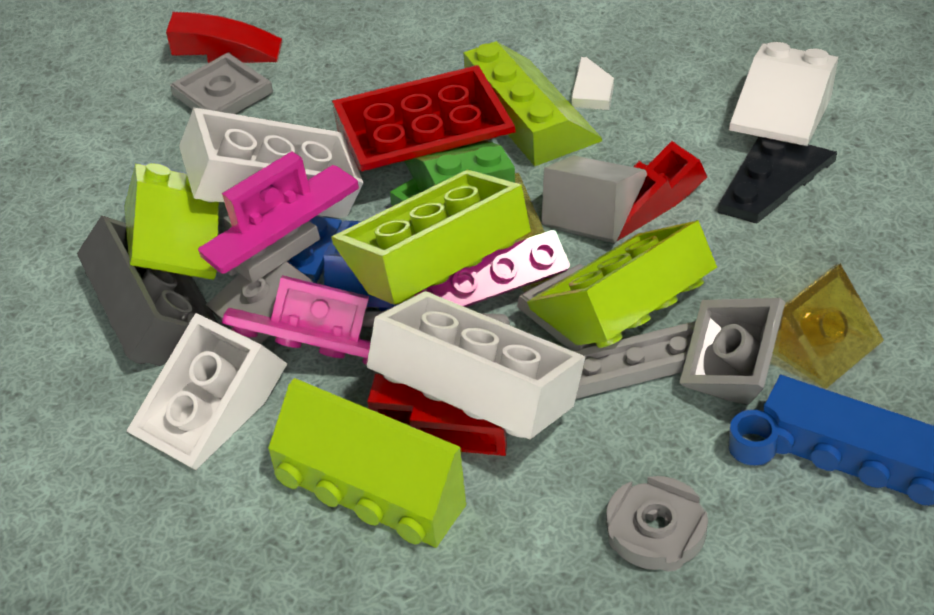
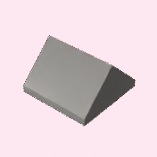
(589, 196)
(732, 347)

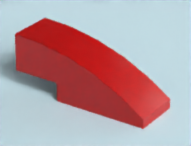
(216, 35)
(668, 182)
(436, 418)

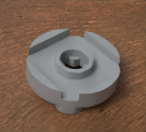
(656, 547)

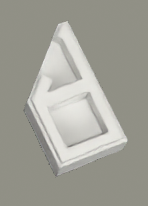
(592, 86)

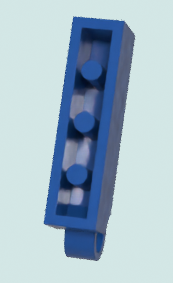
(840, 436)

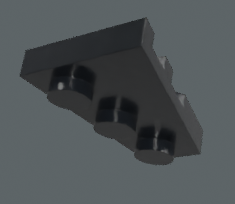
(770, 175)

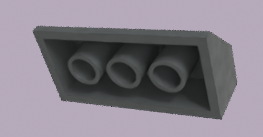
(143, 304)

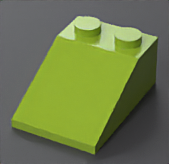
(167, 222)

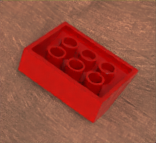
(421, 117)

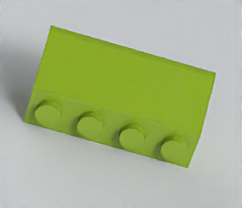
(542, 116)
(434, 235)
(626, 284)
(368, 464)

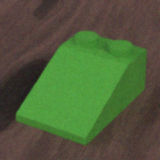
(480, 157)

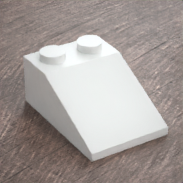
(785, 93)
(205, 392)

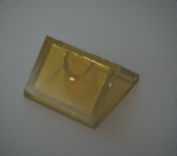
(826, 328)

